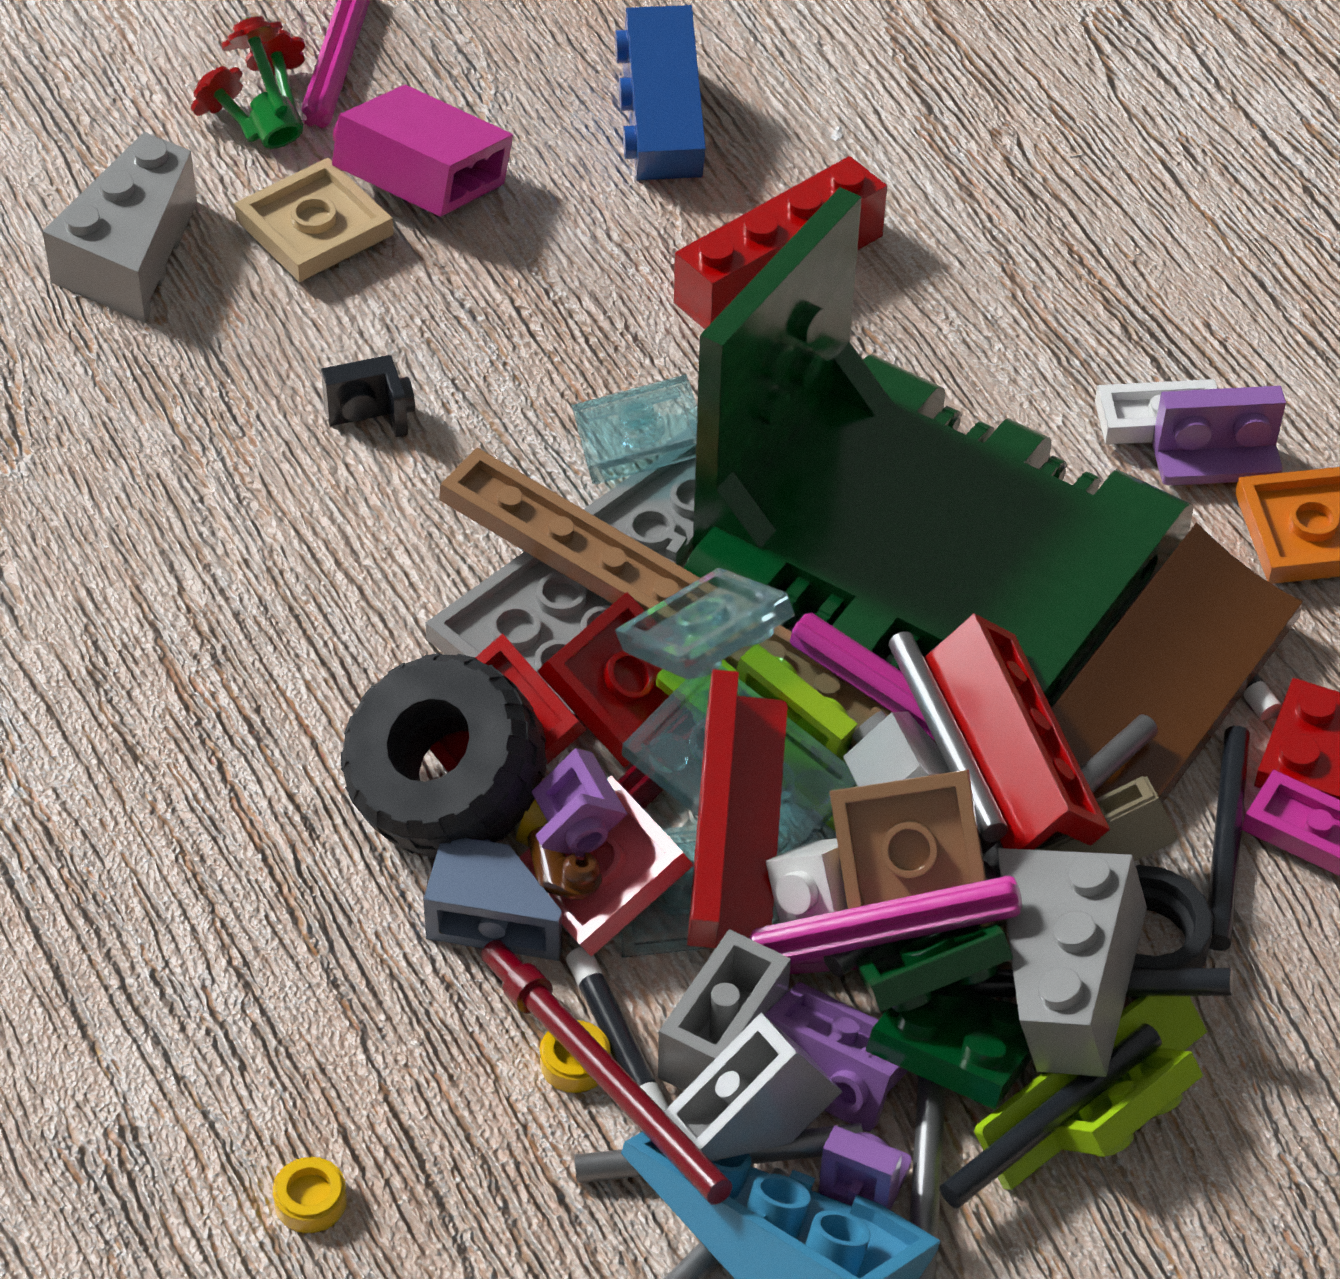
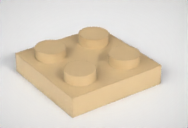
(313, 219)

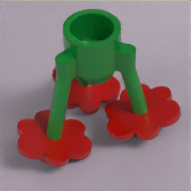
(274, 111)

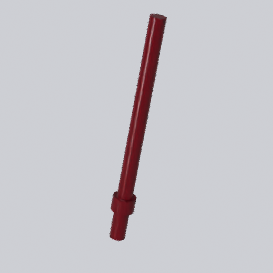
(533, 994)

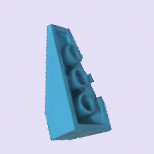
(783, 1228)

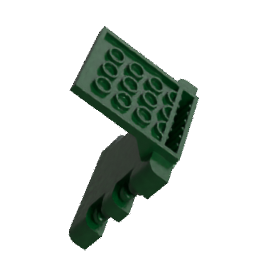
(873, 505)

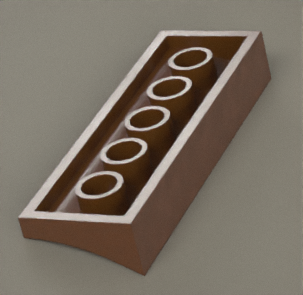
(1178, 659)

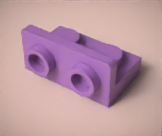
(1218, 434)
(837, 1041)

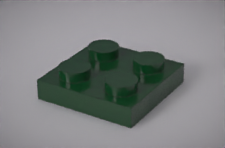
(910, 969)
(957, 1042)

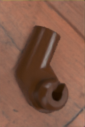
(564, 874)

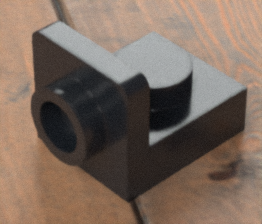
(367, 391)

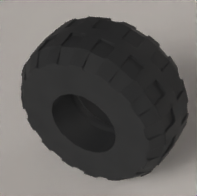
(413, 711)

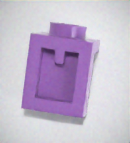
(861, 1167)

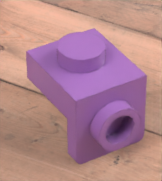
(577, 805)

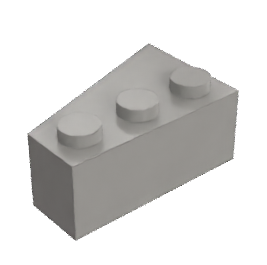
(124, 226)
(1073, 952)

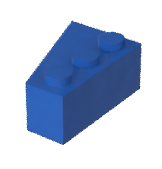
(661, 93)

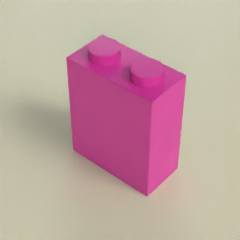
(421, 149)

